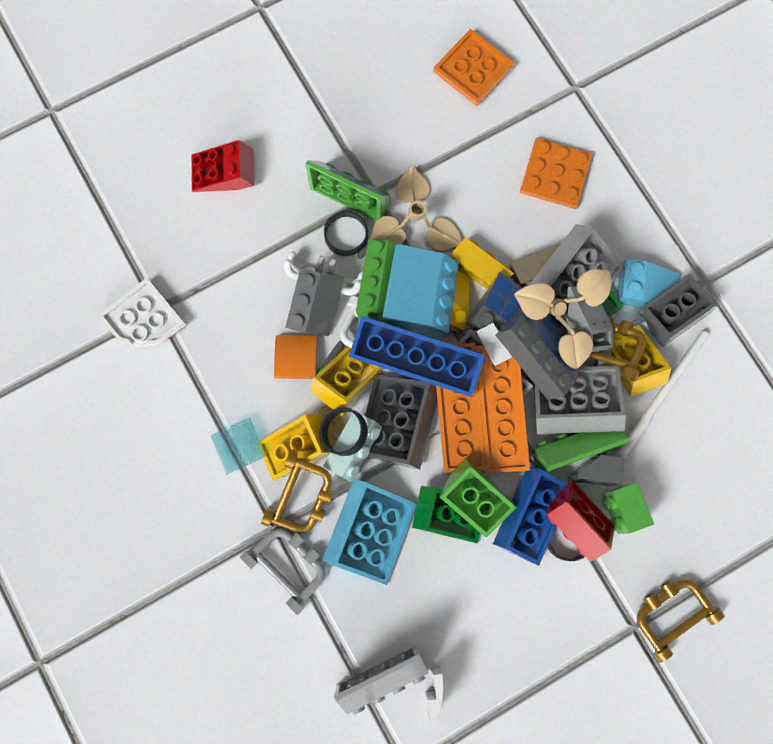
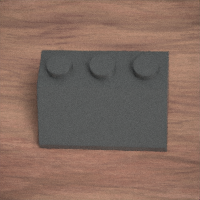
(314, 301)
(677, 310)

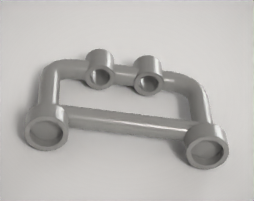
(311, 556)

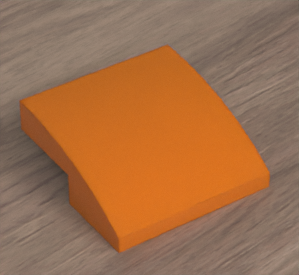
(295, 357)

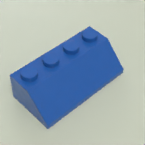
(528, 528)

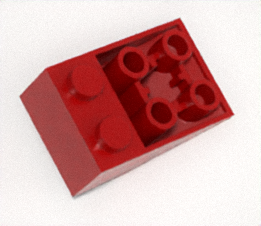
(223, 168)

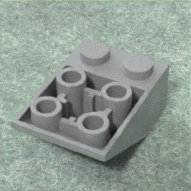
(590, 320)

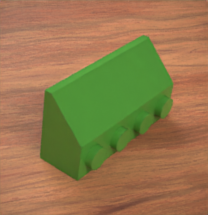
(375, 279)
(575, 448)

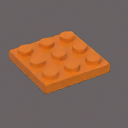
(473, 67)
(556, 173)

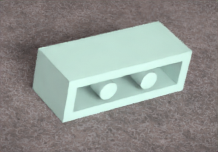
(349, 466)

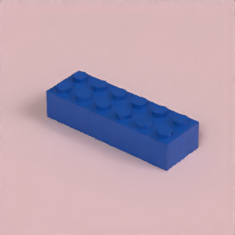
(417, 356)

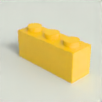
(478, 264)

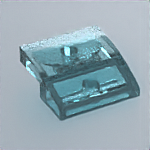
(238, 446)

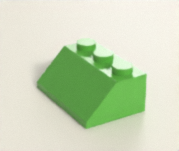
(477, 498)

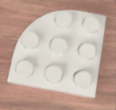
(142, 317)

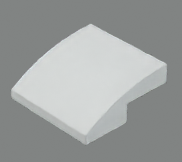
(435, 697)

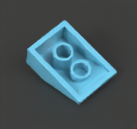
(642, 282)

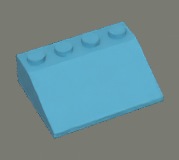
(421, 290)
(369, 532)

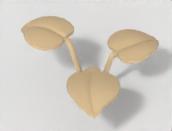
(415, 188)
(540, 299)

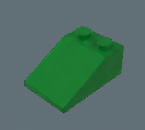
(438, 517)

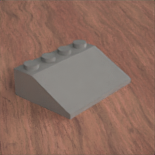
(577, 254)
(590, 405)
(380, 680)

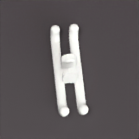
(354, 284)

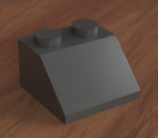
(602, 470)

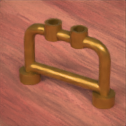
(628, 367)
(317, 512)
(661, 647)

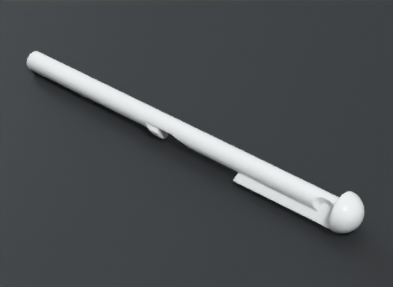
(644, 420)

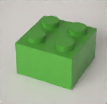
(627, 509)

